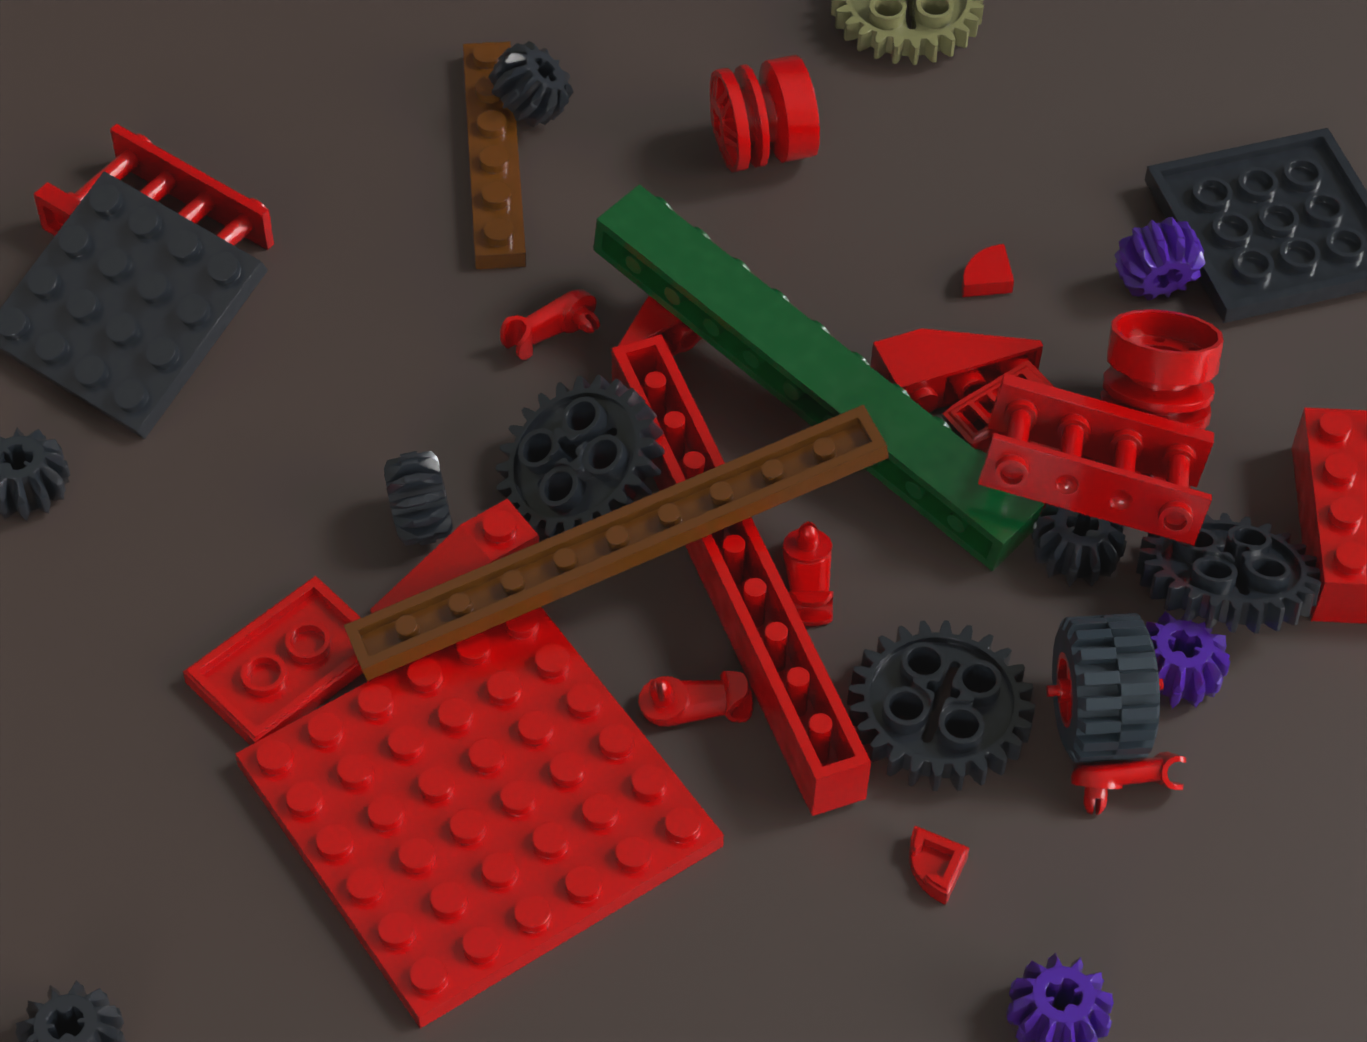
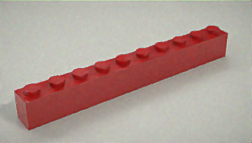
(752, 600)

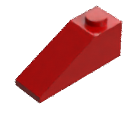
(470, 546)

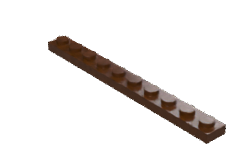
(615, 542)

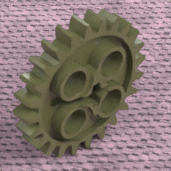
(883, 25)

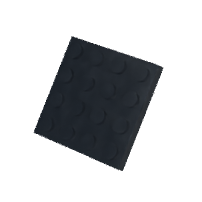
(1273, 219)
(126, 303)

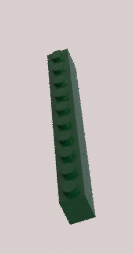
(810, 371)

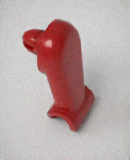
(565, 314)
(808, 569)
(676, 701)
(1105, 775)

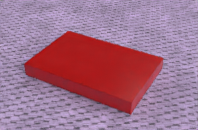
(279, 663)

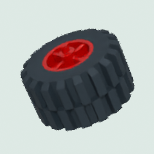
(1105, 687)

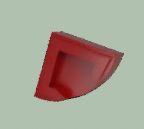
(988, 273)
(936, 862)

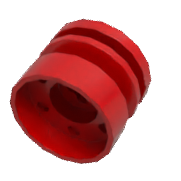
(765, 113)
(1163, 365)

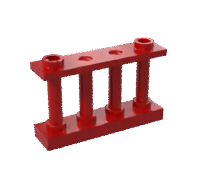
(171, 176)
(1106, 433)

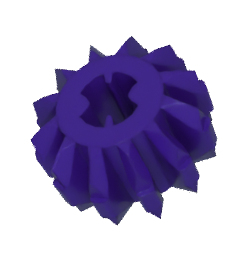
(1159, 258)
(1188, 659)
(1043, 989)

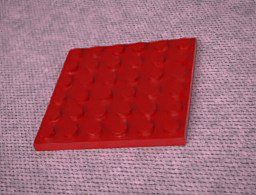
(477, 809)

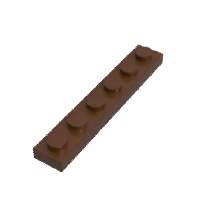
(493, 164)

